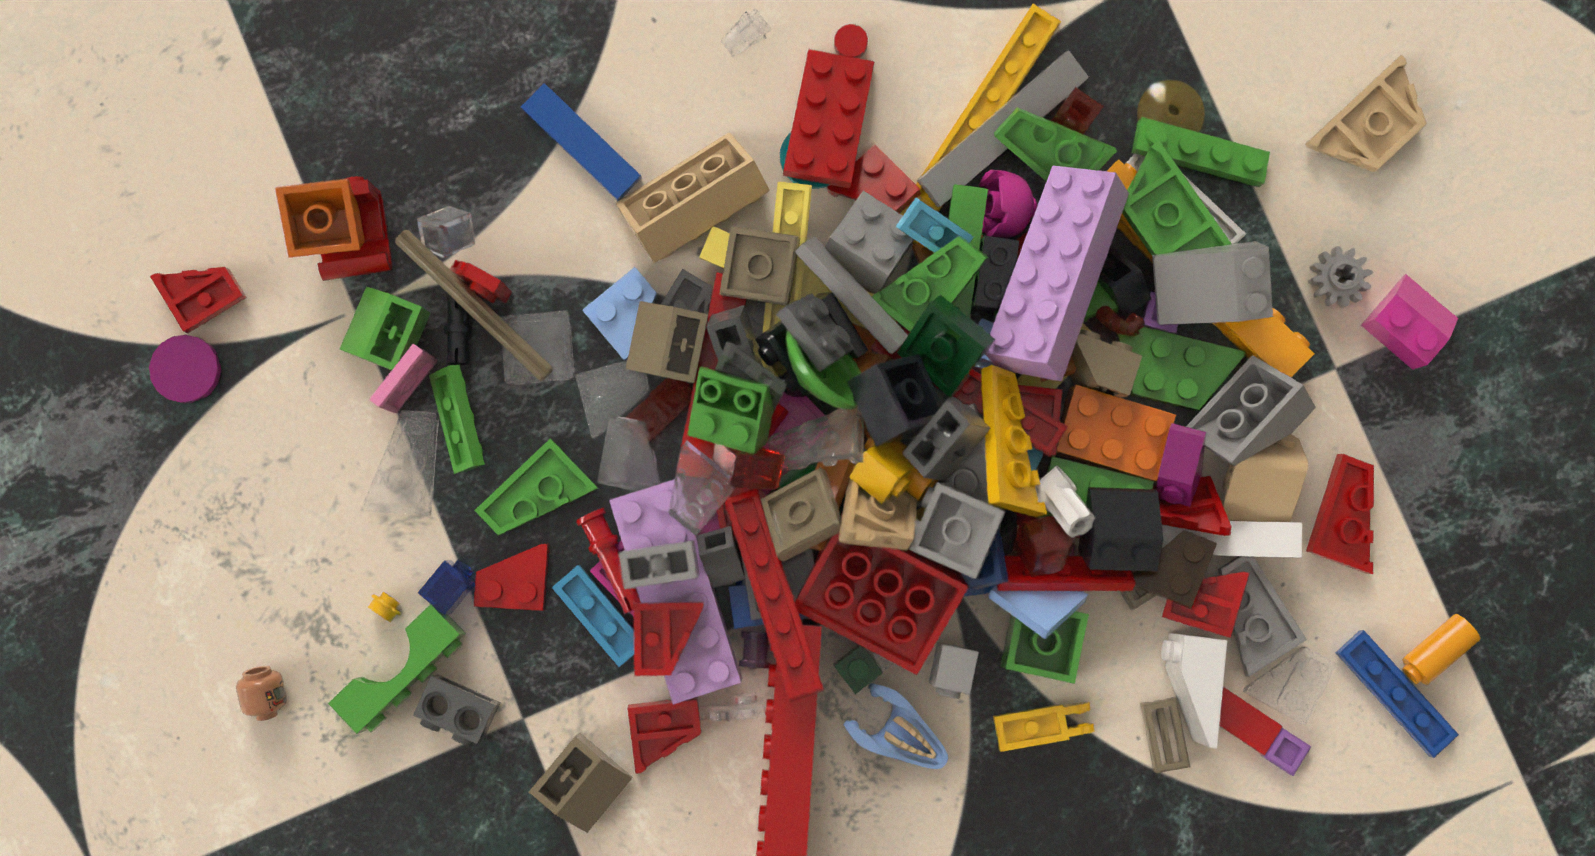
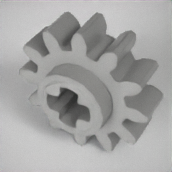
(1351, 272)

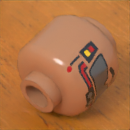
(261, 692)

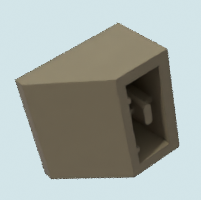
(667, 341)
(1104, 365)
(580, 783)

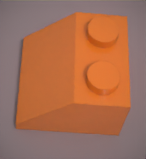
(320, 218)

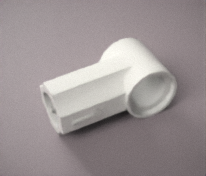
(1064, 503)

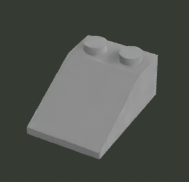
(1213, 284)
(1252, 411)

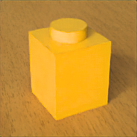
(882, 473)

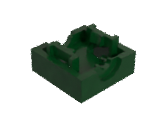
(943, 356)

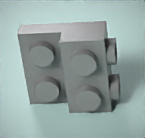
(956, 529)

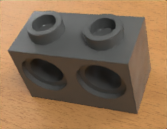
(459, 701)

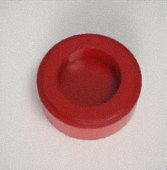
(851, 41)

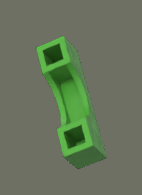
(365, 701)

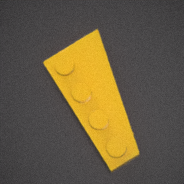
(1006, 445)

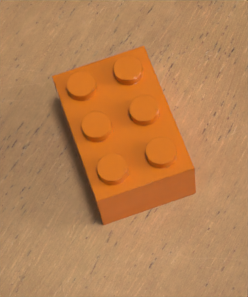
(1113, 433)

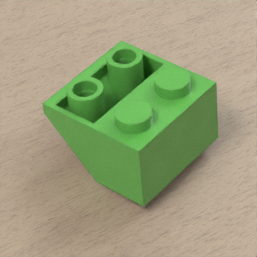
(384, 328)
(731, 411)

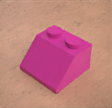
(1411, 323)

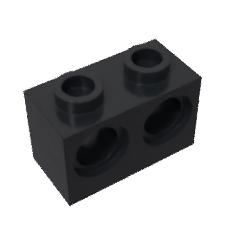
(995, 273)

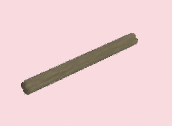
(474, 305)

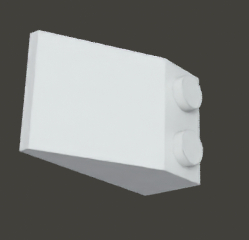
(1197, 677)

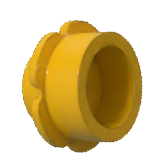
(385, 606)

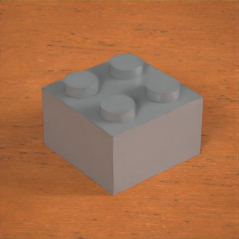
(869, 242)

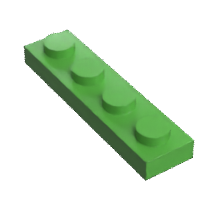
(1203, 152)

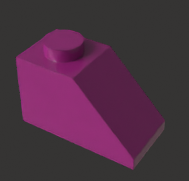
(1181, 465)

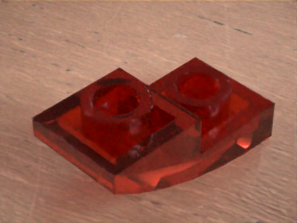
(662, 406)

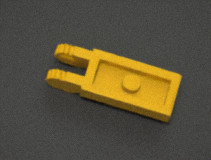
(1039, 726)

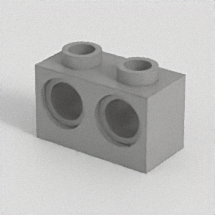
(953, 670)

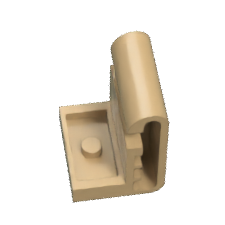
(1266, 483)

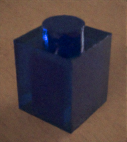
(448, 586)

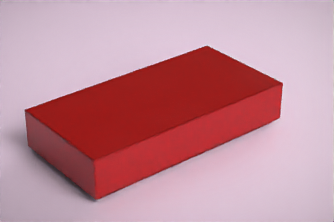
(1247, 722)

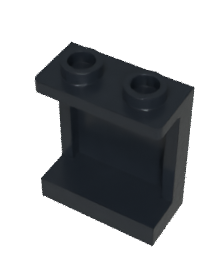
(775, 353)

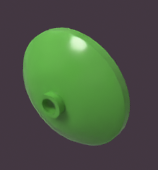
(827, 385)

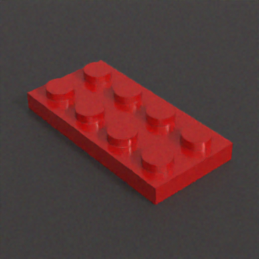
(828, 118)

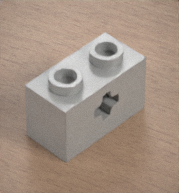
(659, 564)

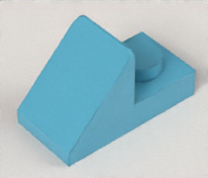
(930, 226)

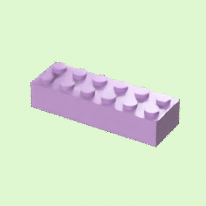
(1057, 272)
(708, 657)

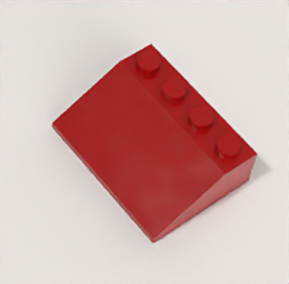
(882, 599)

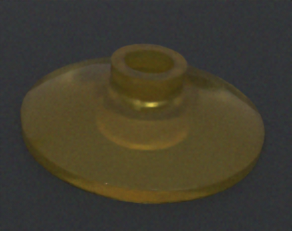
(1171, 92)

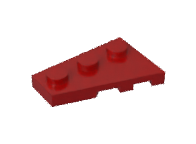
(1344, 516)

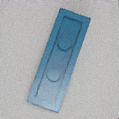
(597, 614)

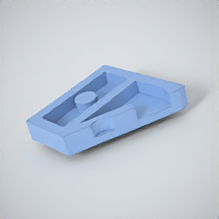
(617, 309)

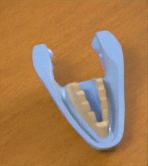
(903, 735)

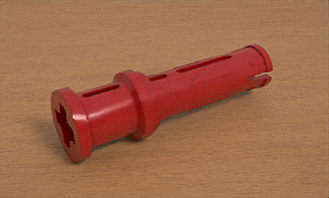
(604, 545)

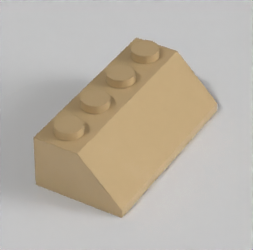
(693, 197)

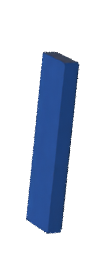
(581, 142)
(1397, 693)

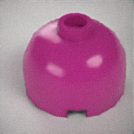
(1008, 204)

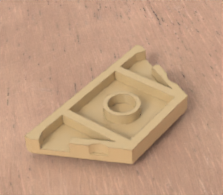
(1374, 122)
(877, 524)

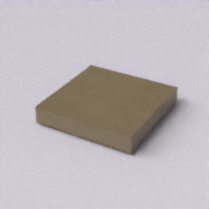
(759, 266)
(802, 514)

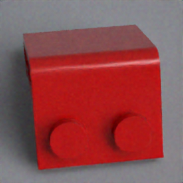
(375, 252)

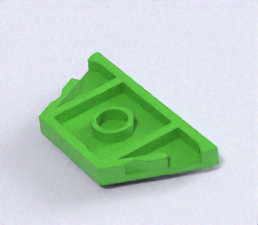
(1167, 209)
(1179, 368)

